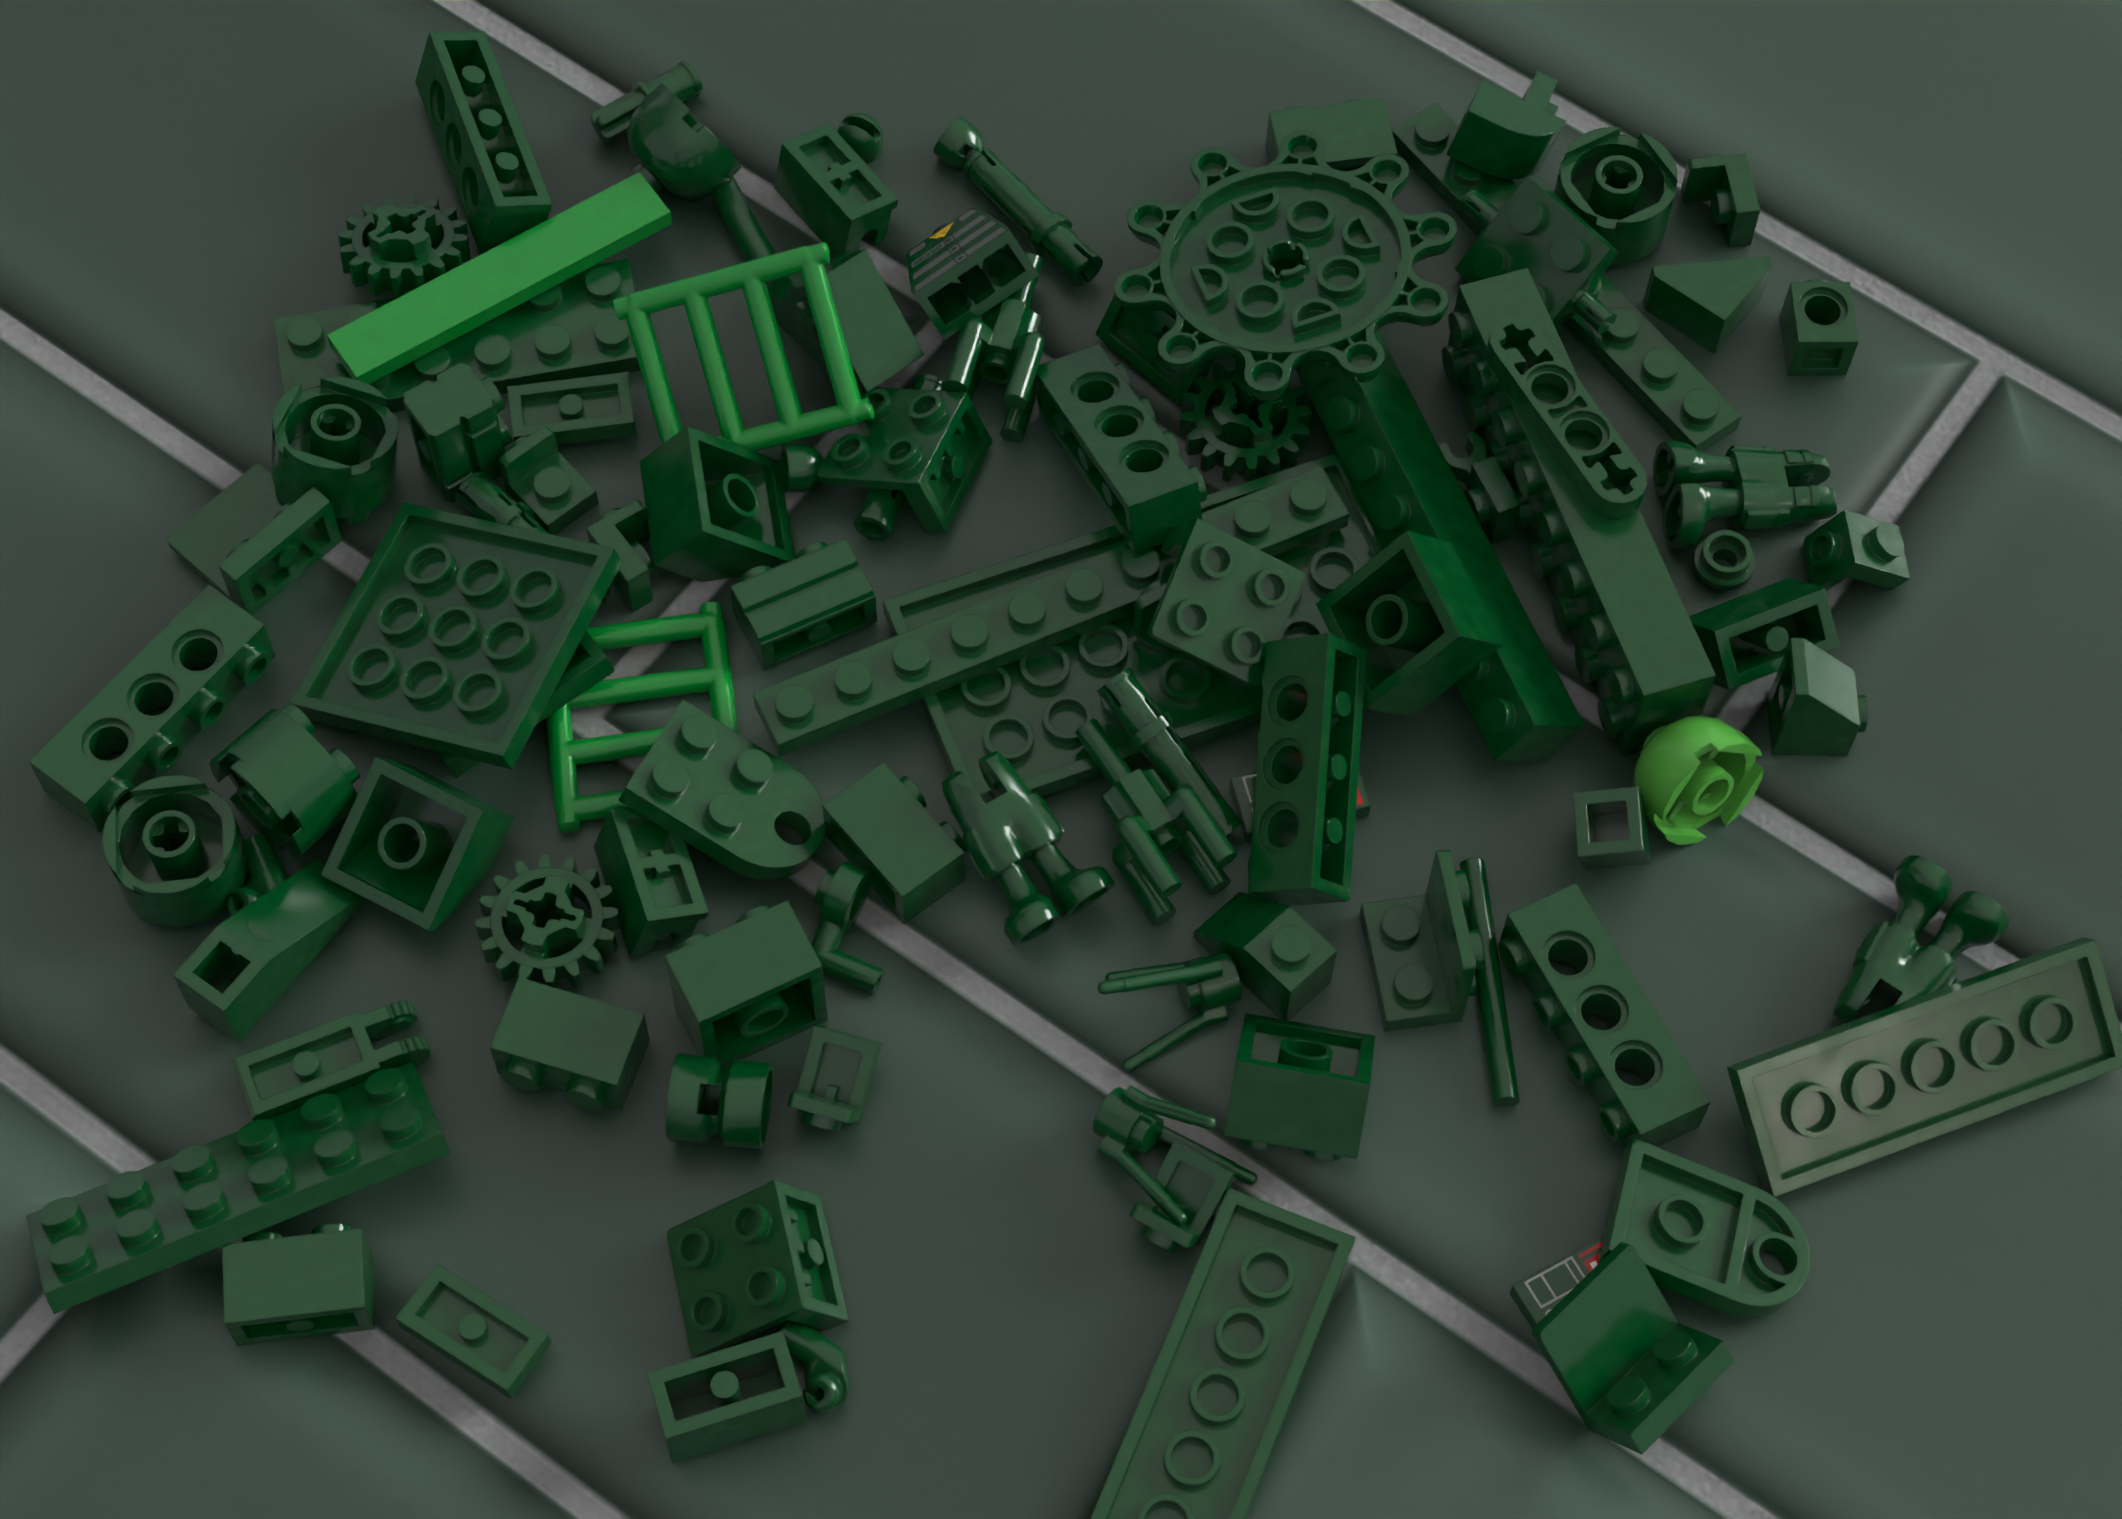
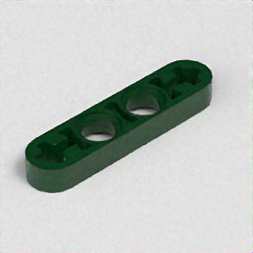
(1572, 413)

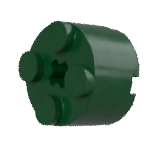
(1620, 189)
(337, 442)
(287, 779)
(176, 851)

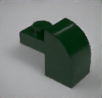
(1508, 133)

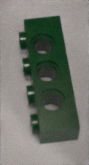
(481, 138)
(1118, 446)
(160, 675)
(1307, 770)
(1569, 931)

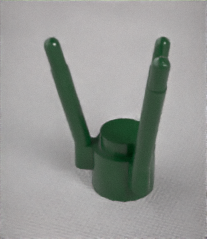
(1201, 983)
(1130, 1124)

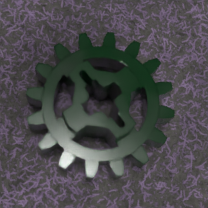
(402, 245)
(1242, 425)
(543, 915)

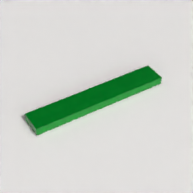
(499, 279)

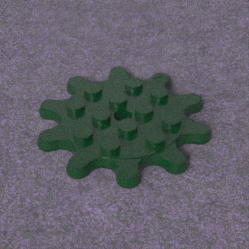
(1242, 221)

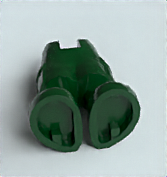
(1757, 492)
(1014, 829)
(1890, 953)

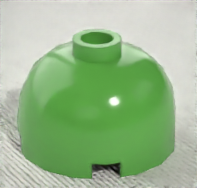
(1694, 775)

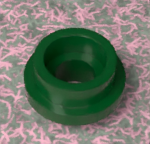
(1729, 547)

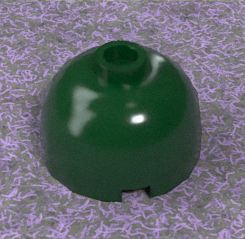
(677, 149)

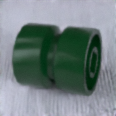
(742, 1104)

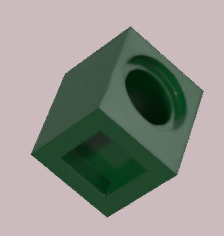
(1816, 347)

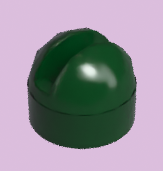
(858, 132)
(958, 142)
(800, 467)

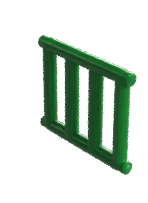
(752, 279)
(713, 678)

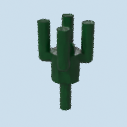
(1002, 350)
(1154, 826)

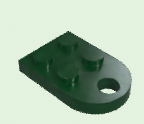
(726, 797)
(1705, 1232)

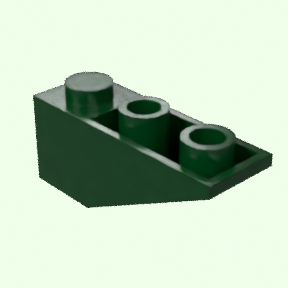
(264, 949)

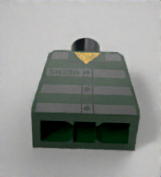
(966, 269)

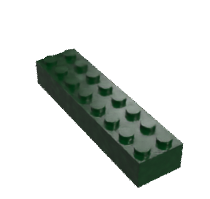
(1601, 571)

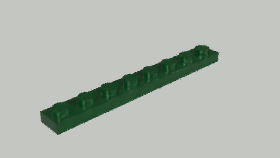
(1632, 346)

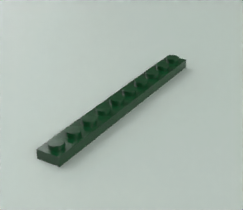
(1025, 619)

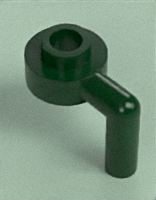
(841, 901)

